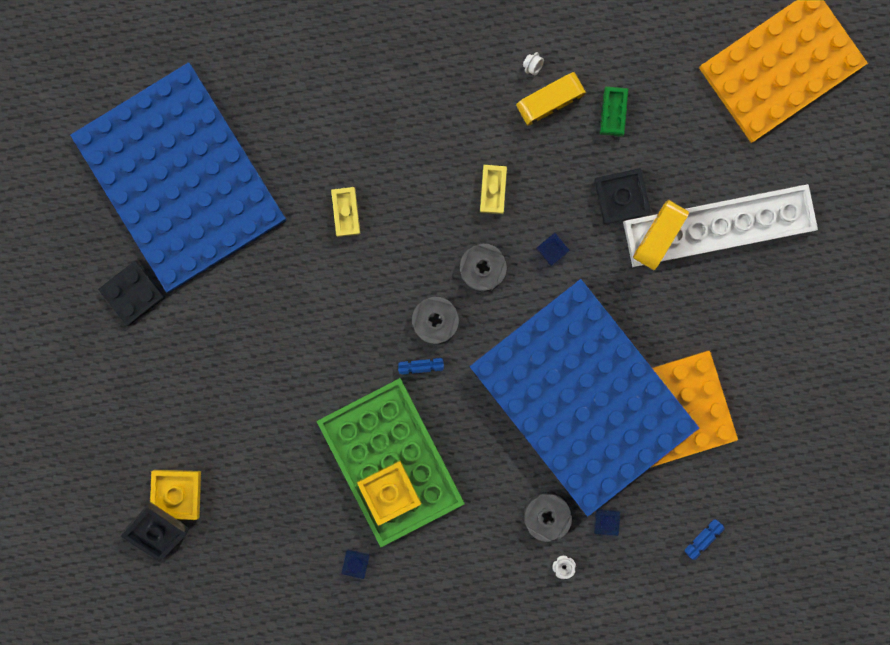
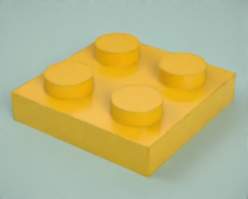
(177, 492)
(389, 493)

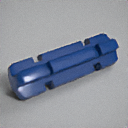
(421, 366)
(704, 539)

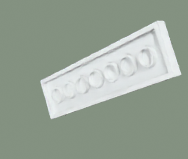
(733, 223)

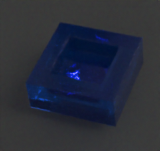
(552, 249)
(607, 522)
(355, 564)

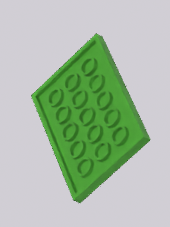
(379, 433)

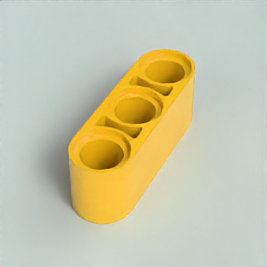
(550, 97)
(661, 234)

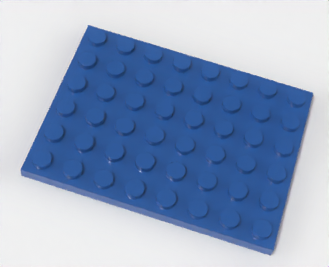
(178, 177)
(584, 397)

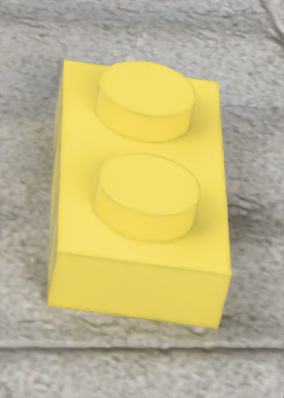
(493, 189)
(345, 212)

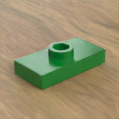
(614, 111)

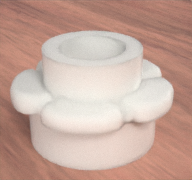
(533, 63)
(564, 573)

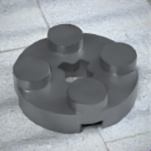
(477, 255)
(429, 308)
(550, 530)

